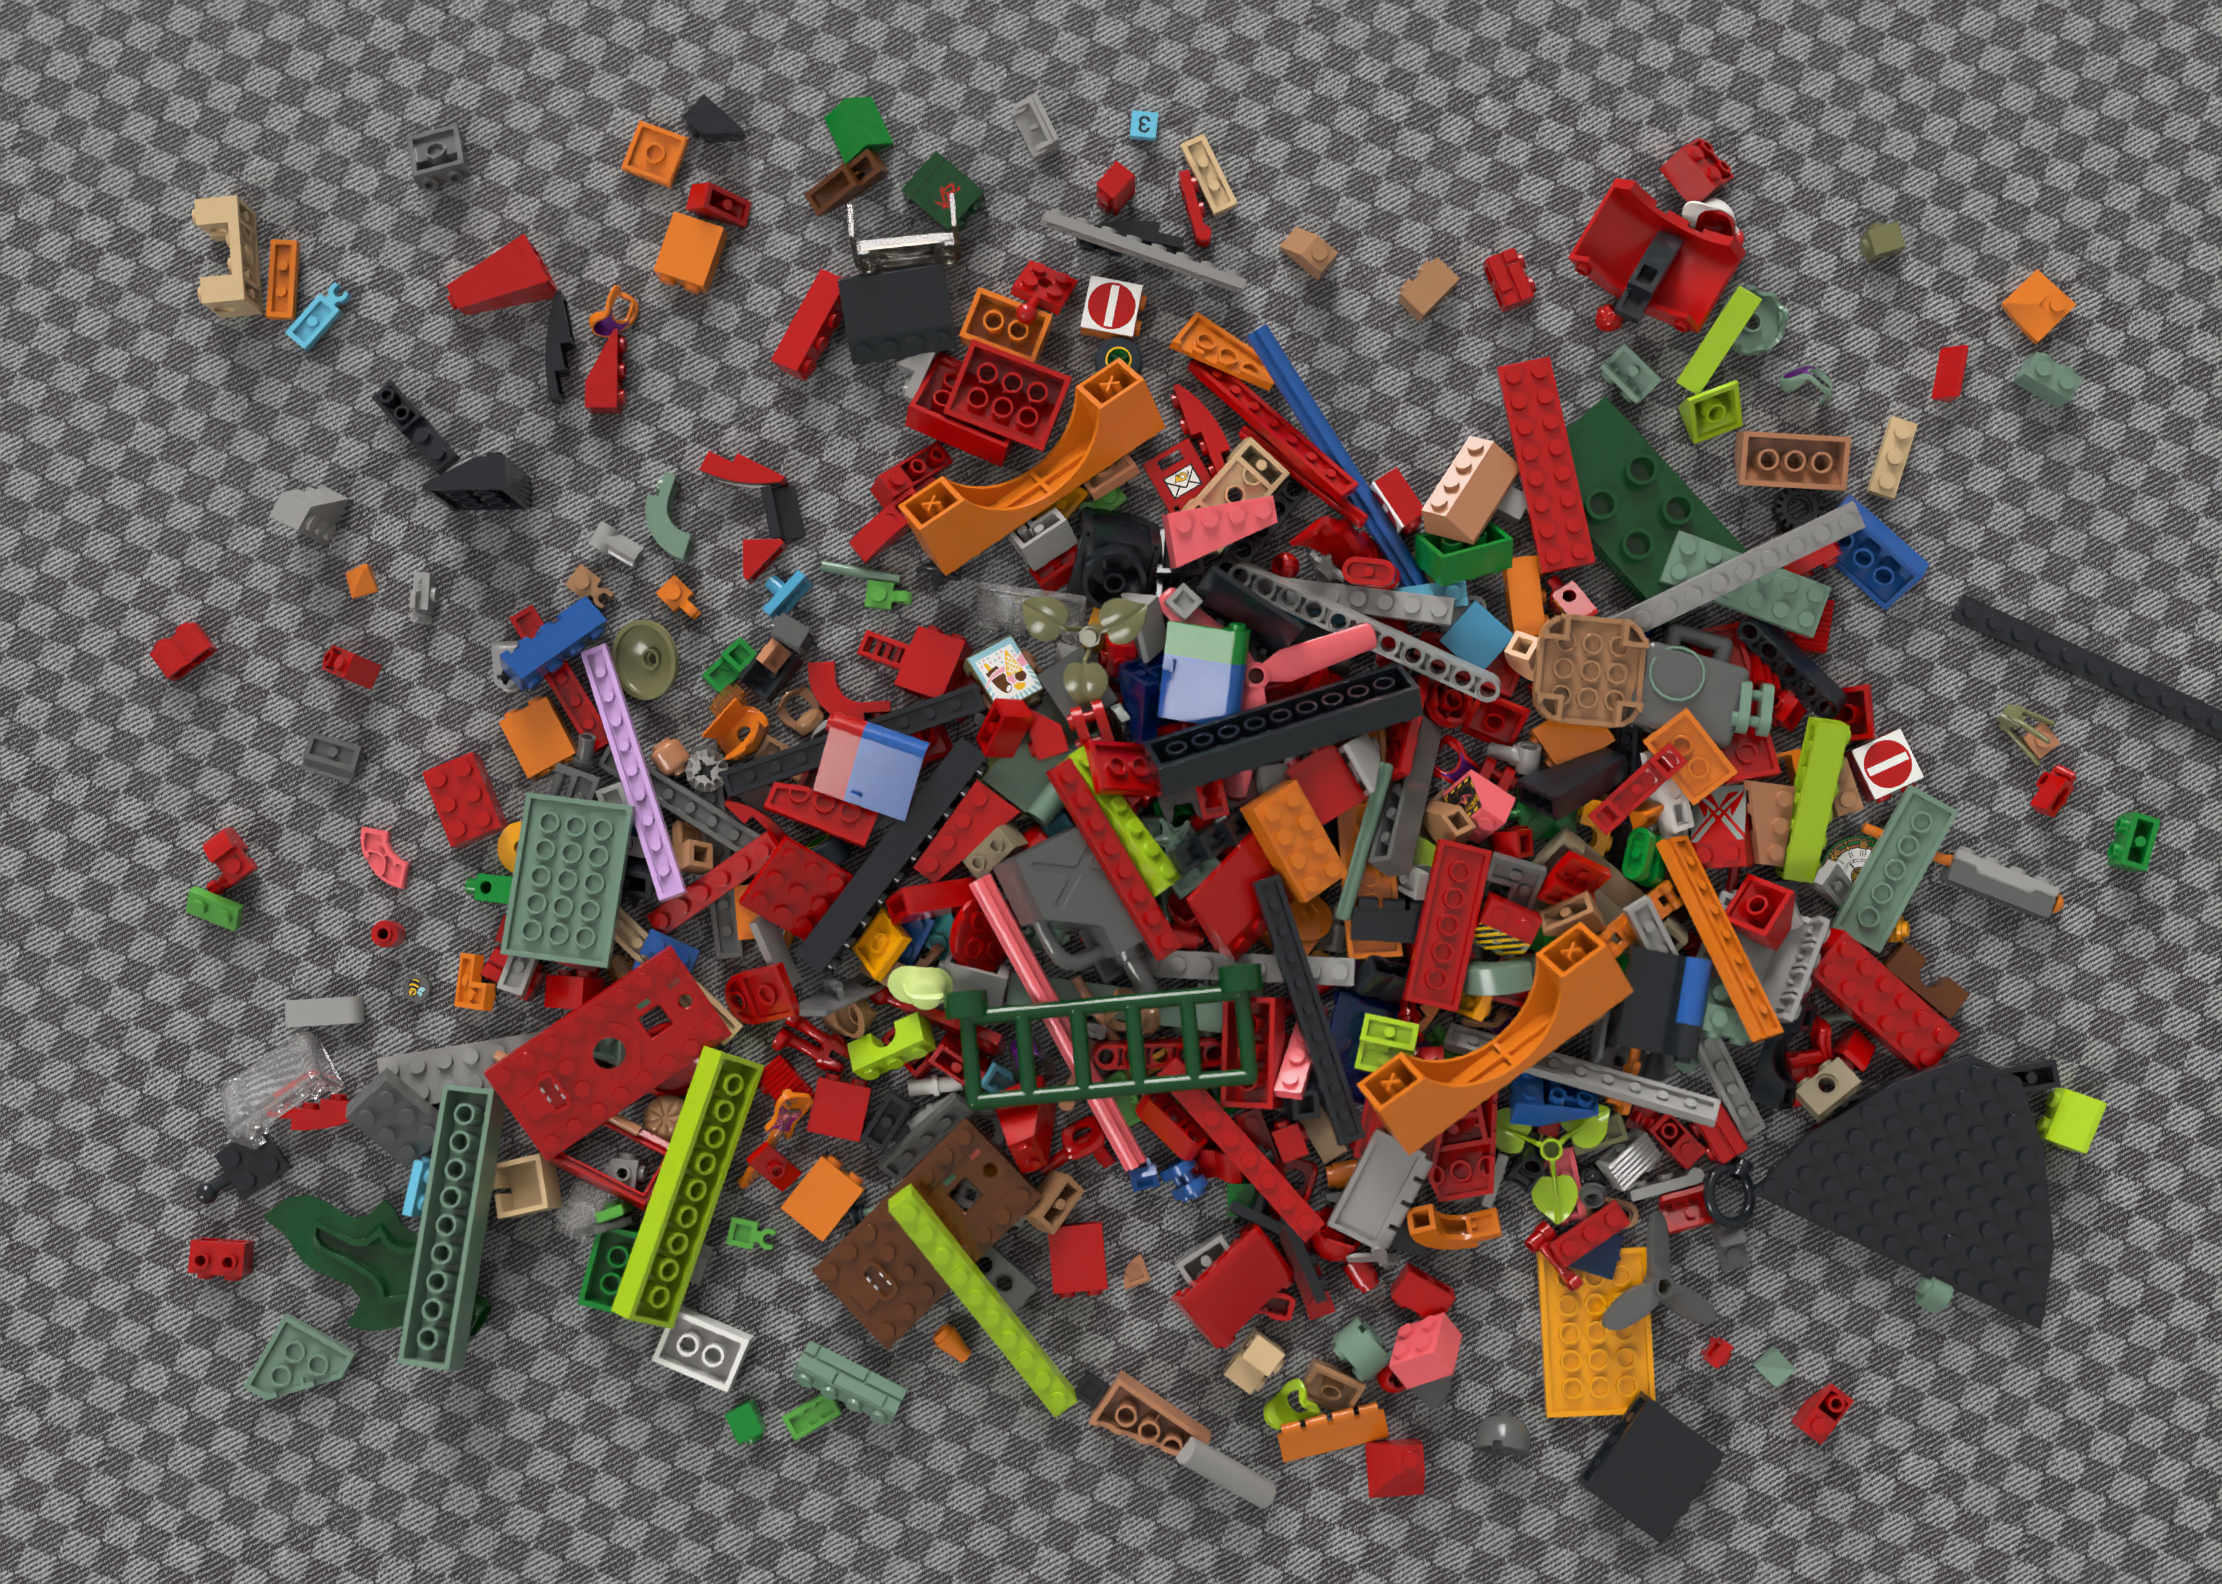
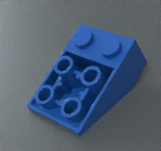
(1546, 1102)

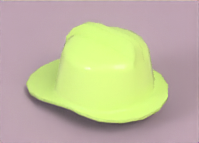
(920, 985)

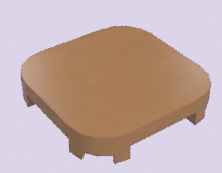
(1589, 670)

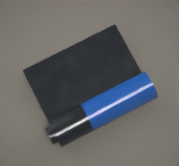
(1666, 1003)

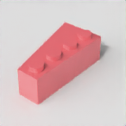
(1209, 528)

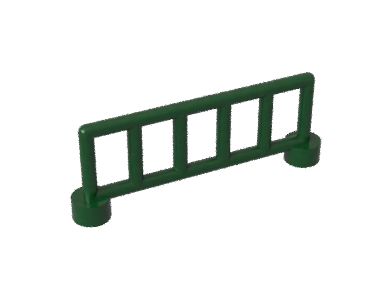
(973, 1009)

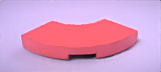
(382, 858)

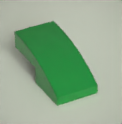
(729, 666)

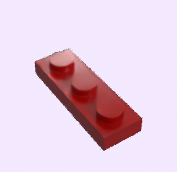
(1588, 1233)

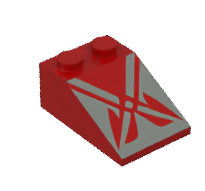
(1723, 828)

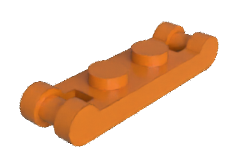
(1622, 928)

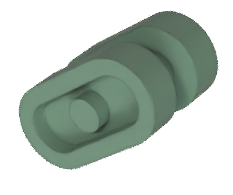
(1763, 719)

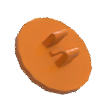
(1312, 919)

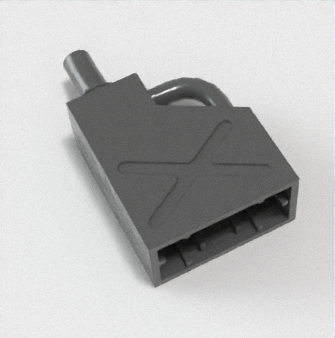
(1066, 890)

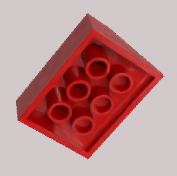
(1008, 395)
(927, 415)
(1227, 901)

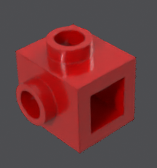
(1114, 654)
(1787, 710)

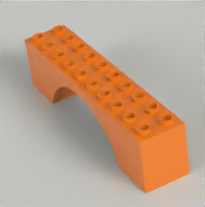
(1108, 420)
(1570, 989)

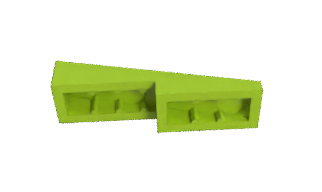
(1719, 340)

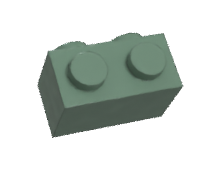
(2048, 379)

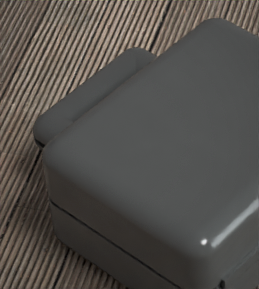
(1680, 675)

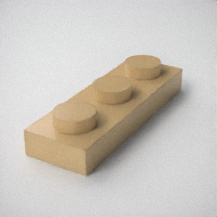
(1208, 175)
(1891, 458)

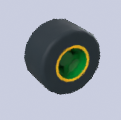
(1118, 348)
(829, 847)

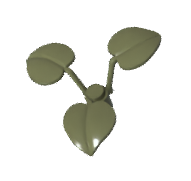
(1121, 620)

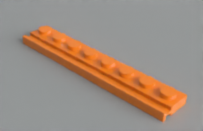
(1719, 938)

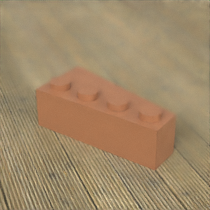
(1145, 1416)

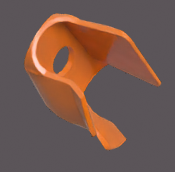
(727, 727)

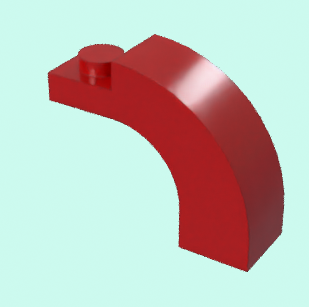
(826, 689)

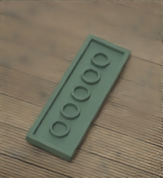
(1774, 598)
(1894, 868)

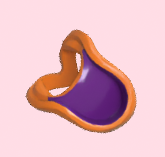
(603, 322)

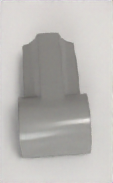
(610, 541)

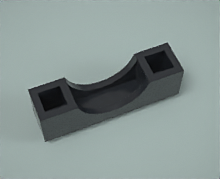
(1773, 1082)

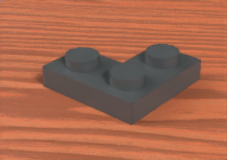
(1520, 875)

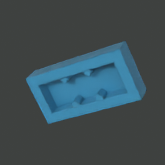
(786, 594)

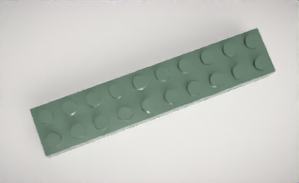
(452, 1228)

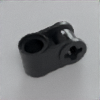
(1527, 1168)

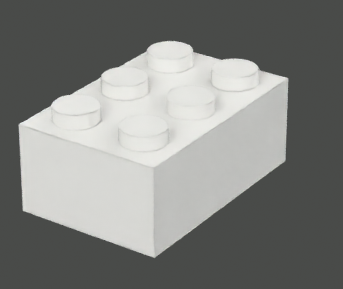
(703, 1349)

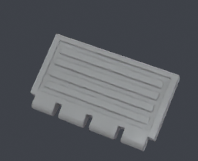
(1377, 1190)

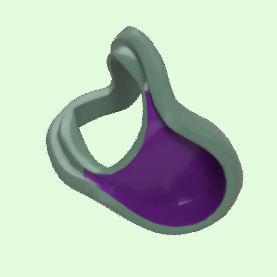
(1796, 377)

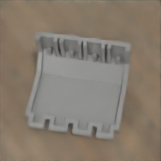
(1785, 972)

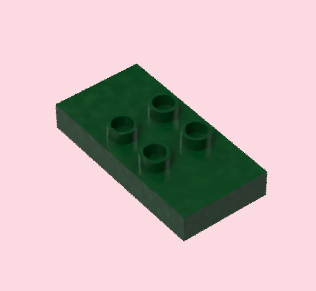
(1634, 501)

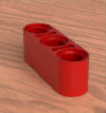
(1172, 1124)

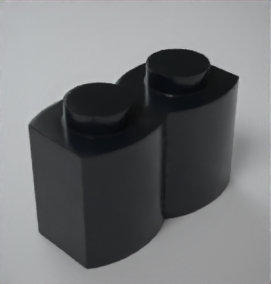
(1381, 978)

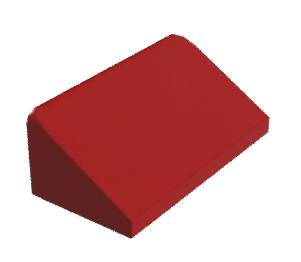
(1950, 373)
(1056, 572)

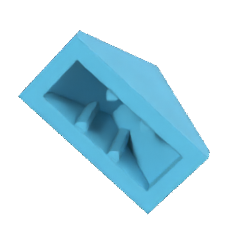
(997, 1078)

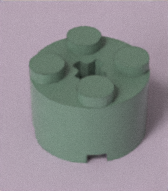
(1362, 1348)

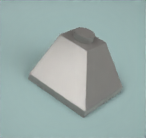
(1363, 761)

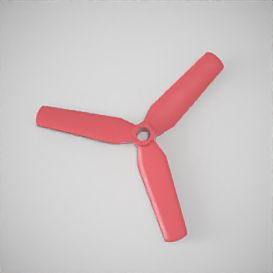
(1284, 666)

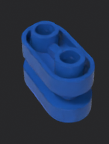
(1186, 1183)

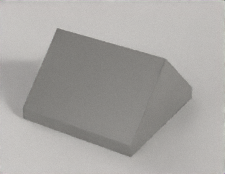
(1153, 633)

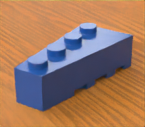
(553, 644)

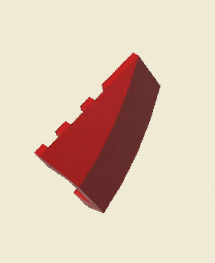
(1467, 1155)

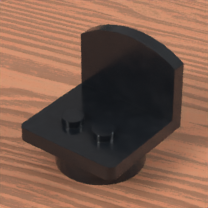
(1114, 556)

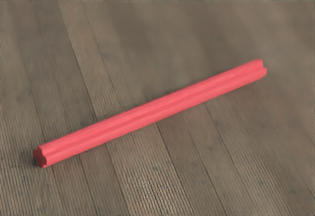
(1040, 991)

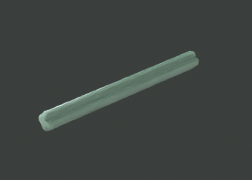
(1364, 843)

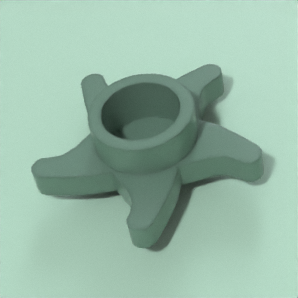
(1170, 835)

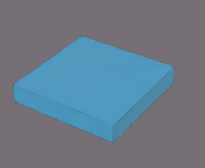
(1476, 636)

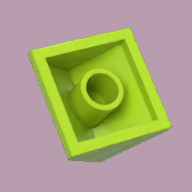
(1712, 412)

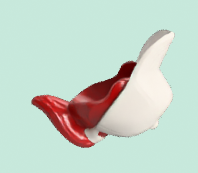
(1714, 216)

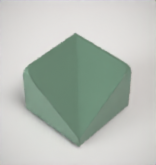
(1774, 1367)

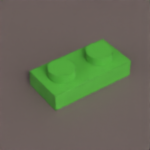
(214, 908)

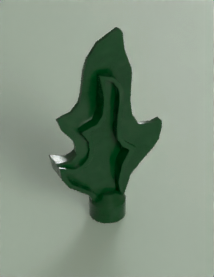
(364, 1252)

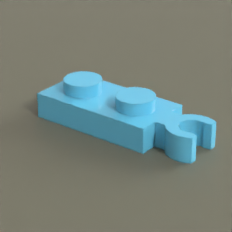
(317, 318)

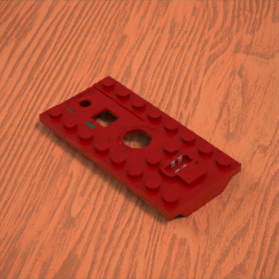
(559, 1087)

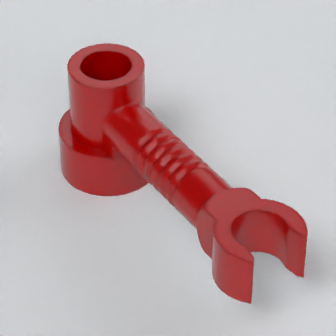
(1538, 1240)

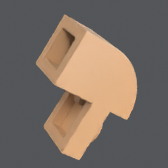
(1521, 654)

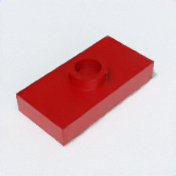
(773, 1166)

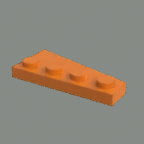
(1221, 350)

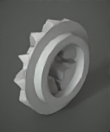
(694, 768)

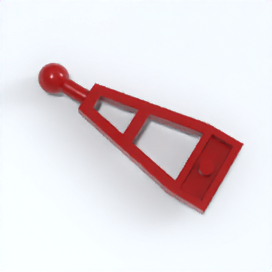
(989, 1041)

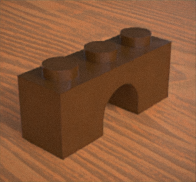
(1943, 997)

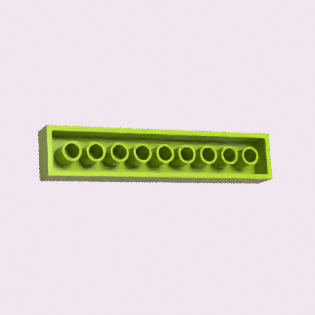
(687, 1188)

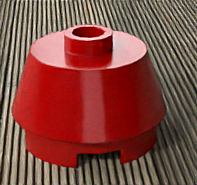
(1446, 705)

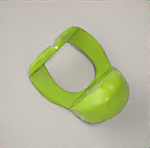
(1278, 1410)

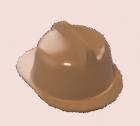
(851, 1020)

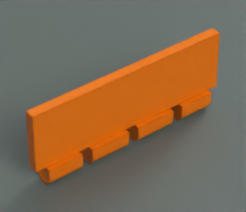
(1326, 1436)

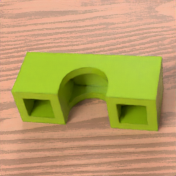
(911, 1042)

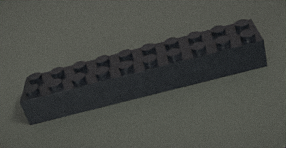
(1282, 729)
(892, 857)

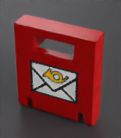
(1180, 481)

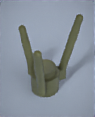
(2013, 718)

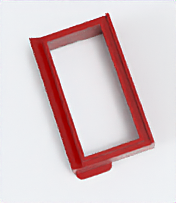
(608, 1183)

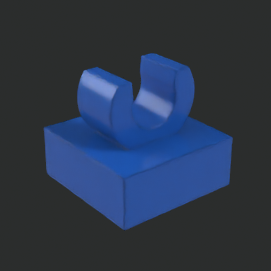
(1144, 1177)

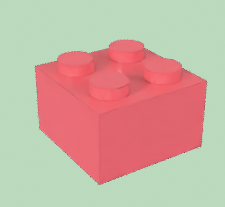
(1425, 1350)

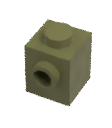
(1881, 241)

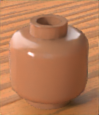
(670, 757)

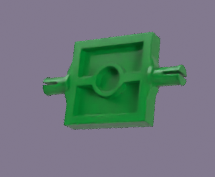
(1541, 825)

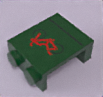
(932, 187)

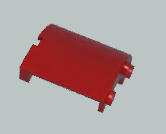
(1620, 237)

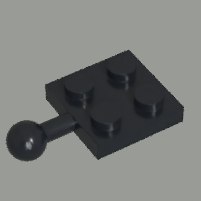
(247, 1169)

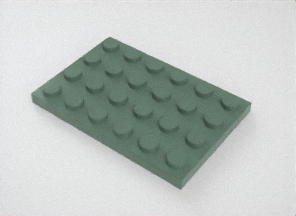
(568, 880)

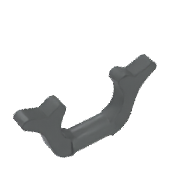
(607, 1226)

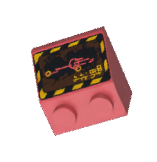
(1482, 801)

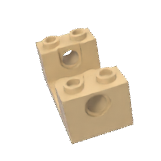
(234, 222)
(1248, 470)

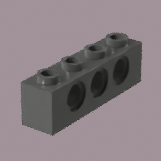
(1022, 1285)

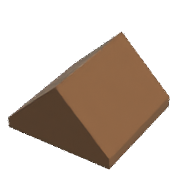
(1331, 1386)

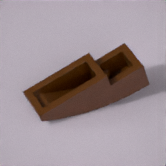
(847, 182)

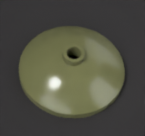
(645, 659)

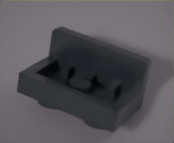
(764, 681)

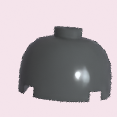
(1503, 1435)

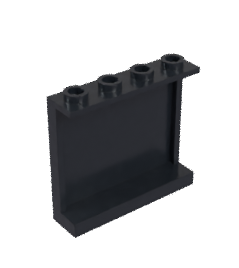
(1651, 1467)

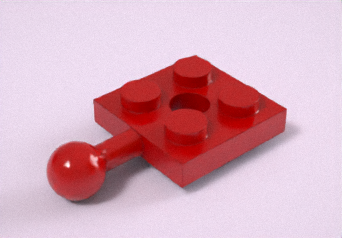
(1031, 288)

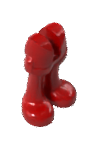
(828, 1042)

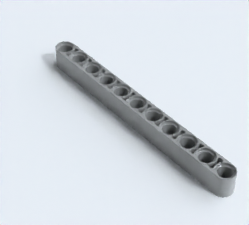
(1353, 618)

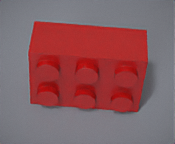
(465, 800)

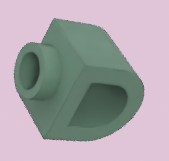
(1933, 1294)

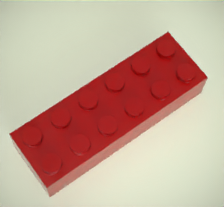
(1881, 1002)

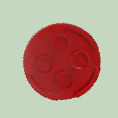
(974, 940)

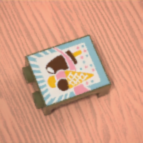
(1004, 673)

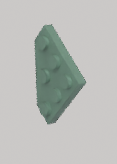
(298, 1360)

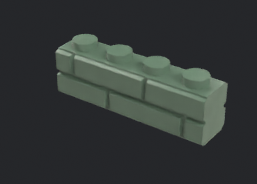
(849, 1383)

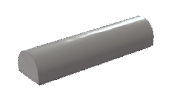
(1227, 1473)

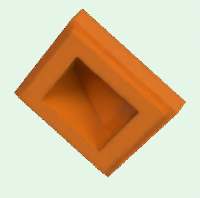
(361, 581)

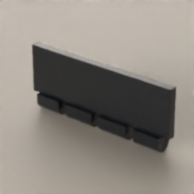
(1386, 923)

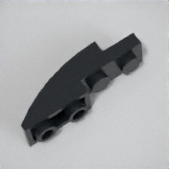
(1144, 229)
(1648, 276)
(416, 427)

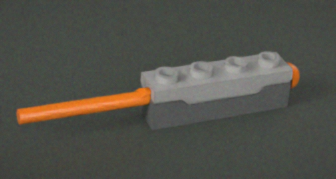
(1994, 882)

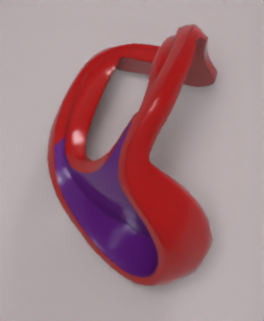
(1464, 765)

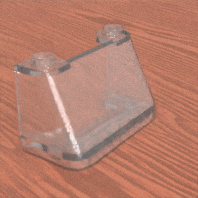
(275, 1086)

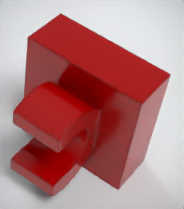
(1640, 1118)

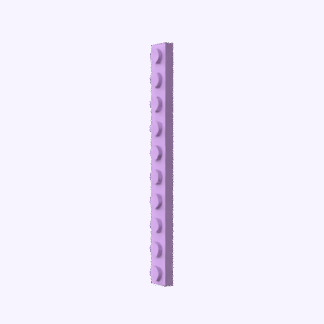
(633, 772)

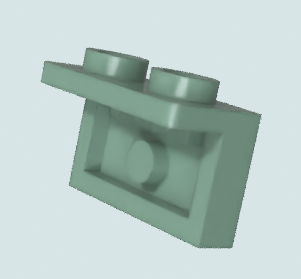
(1630, 374)

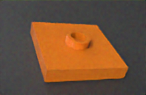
(655, 154)

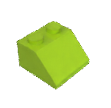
(2070, 1120)

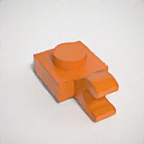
(677, 596)

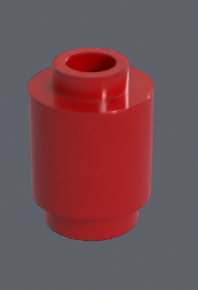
(395, 937)
(1188, 937)
(1361, 1274)

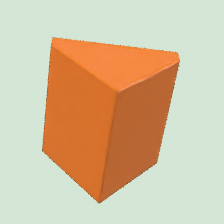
(1646, 814)

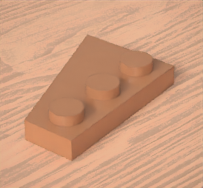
(1771, 817)

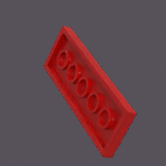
(1749, 754)
(1447, 925)

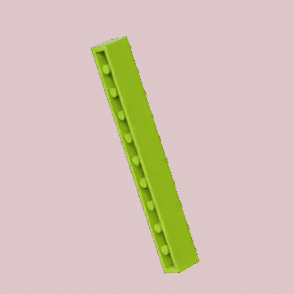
(982, 1300)

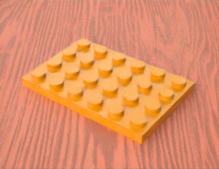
(1583, 1362)

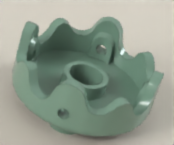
(1771, 325)

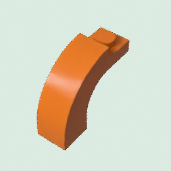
(1452, 1231)

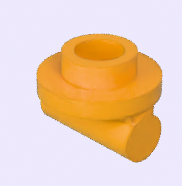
(1900, 931)

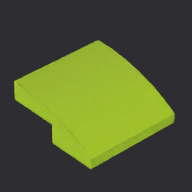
(1383, 1040)

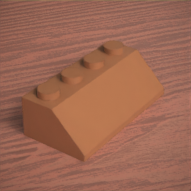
(1792, 460)
(1470, 491)

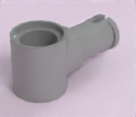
(1523, 756)

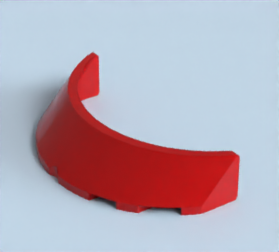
(1343, 542)

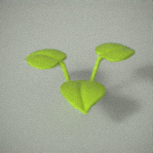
(1559, 1194)

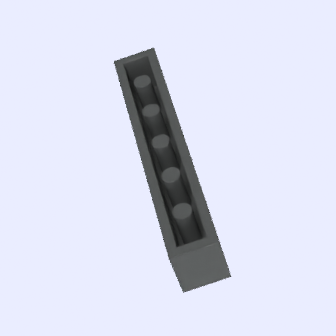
(1404, 807)

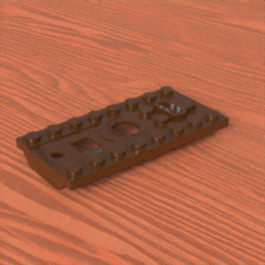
(882, 1270)

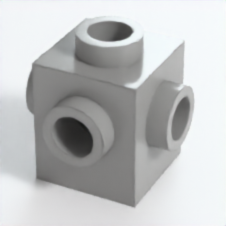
(635, 1170)

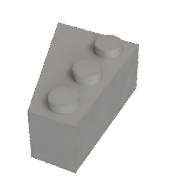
(311, 511)

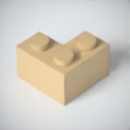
(1254, 1360)

